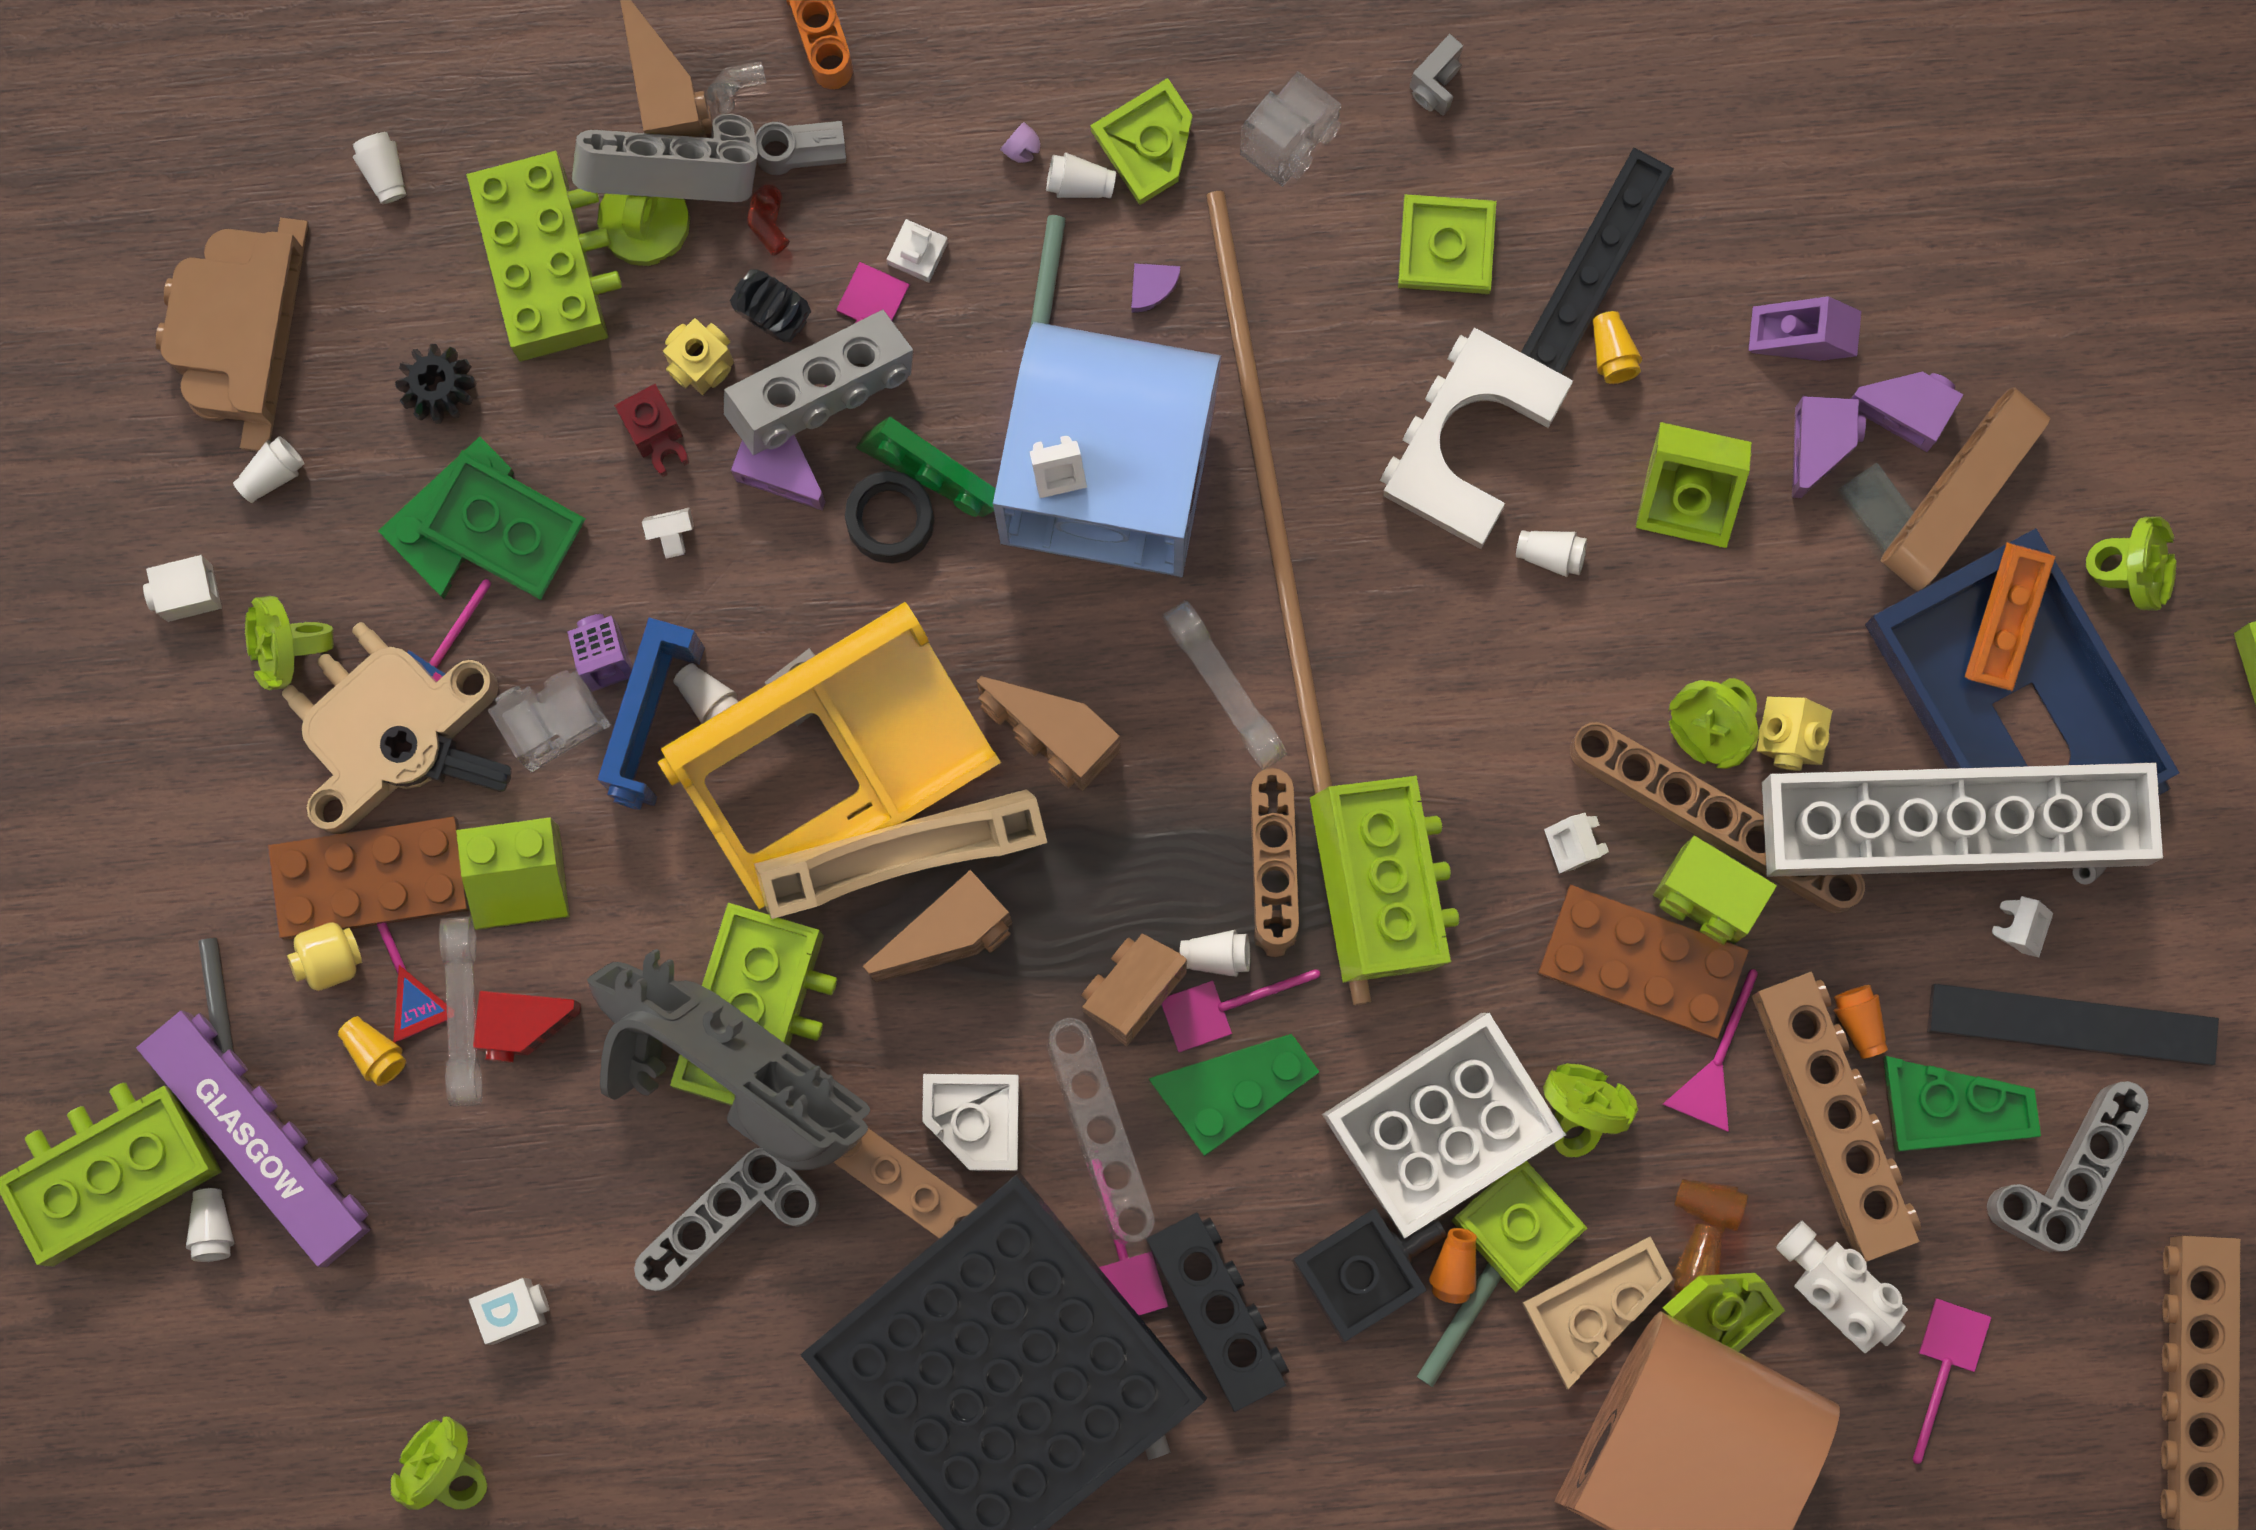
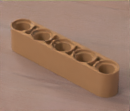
(1965, 489)

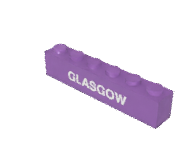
(254, 1138)

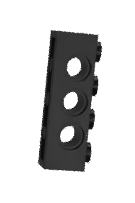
(1239, 1384)

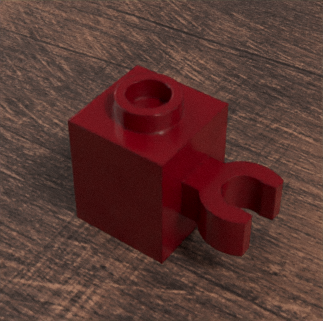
(652, 426)

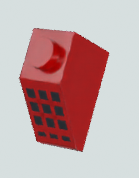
(518, 1023)

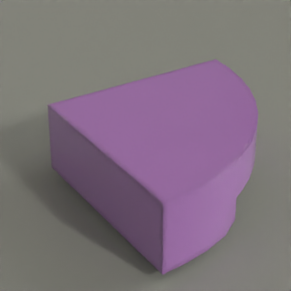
(1152, 285)

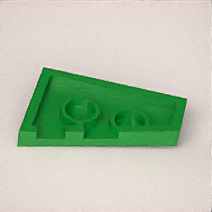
(1234, 1089)

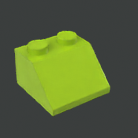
(1694, 485)
(513, 873)

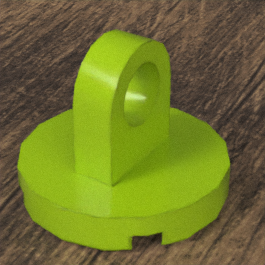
(644, 227)
(2144, 565)
(276, 641)
(1715, 721)
(1587, 1101)
(430, 1465)

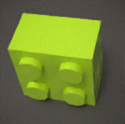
(1713, 892)

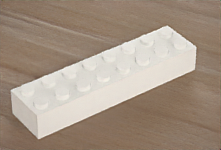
(1961, 819)

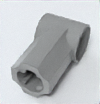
(806, 144)

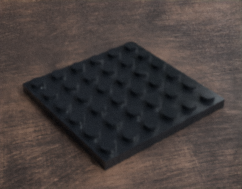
(1003, 1370)

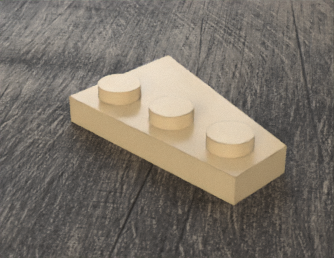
(1595, 1306)

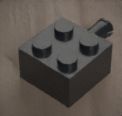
(1365, 1271)

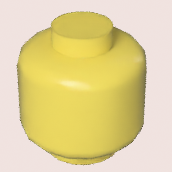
(324, 956)

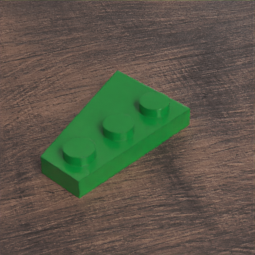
(917, 458)
(428, 558)
(1955, 1109)

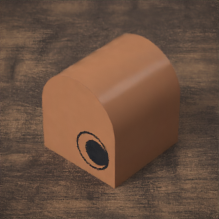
(1699, 1440)

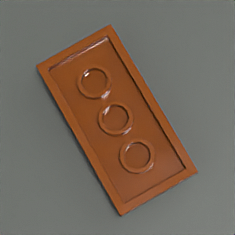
(368, 877)
(1642, 962)

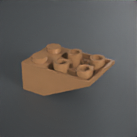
(1057, 727)

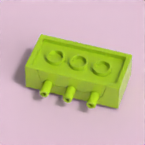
(541, 255)
(1382, 878)
(765, 974)
(105, 1173)

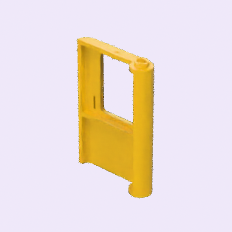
(886, 713)

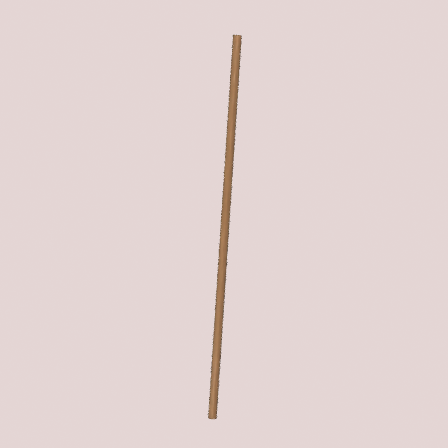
(1272, 511)

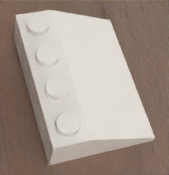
(1444, 1124)

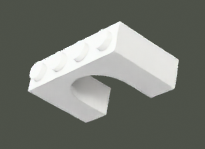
(1481, 372)

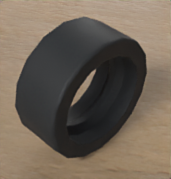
(879, 483)

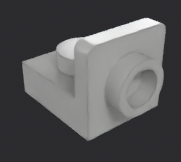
(1438, 67)

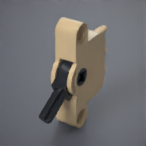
(387, 703)

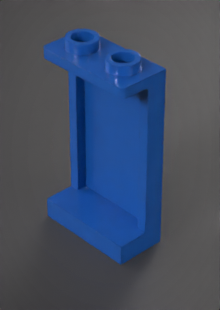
(657, 649)

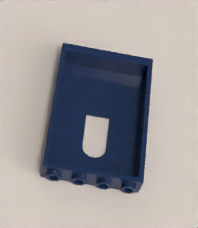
(1930, 646)

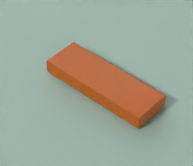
(2009, 616)

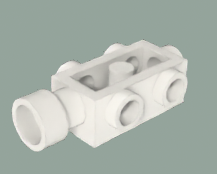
(1844, 1289)

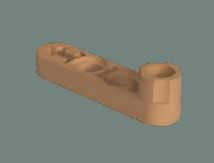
(1269, 859)

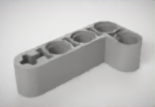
(670, 164)
(2080, 1162)
(720, 1227)

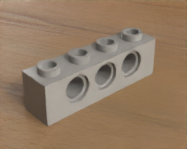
(828, 362)

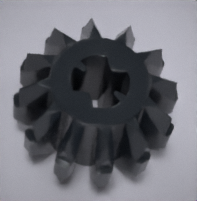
(770, 305)
(423, 374)

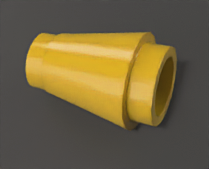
(1615, 350)
(372, 1052)

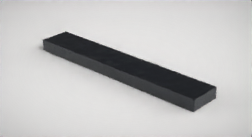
(1597, 260)
(2073, 1025)

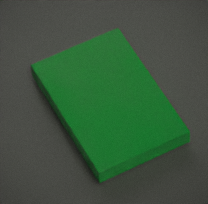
(501, 525)

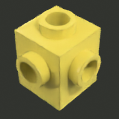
(702, 370)
(1794, 732)

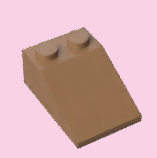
(662, 84)
(948, 930)
(1134, 988)

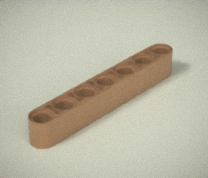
(1692, 813)

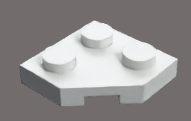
(975, 1117)

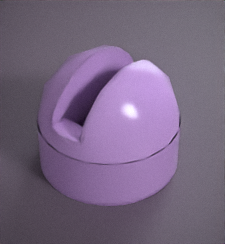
(1021, 143)

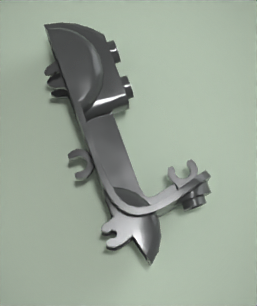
(779, 1094)

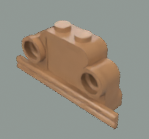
(233, 325)

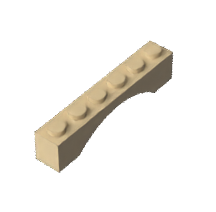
(952, 836)

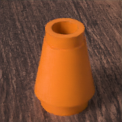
(1862, 1019)
(1455, 1268)

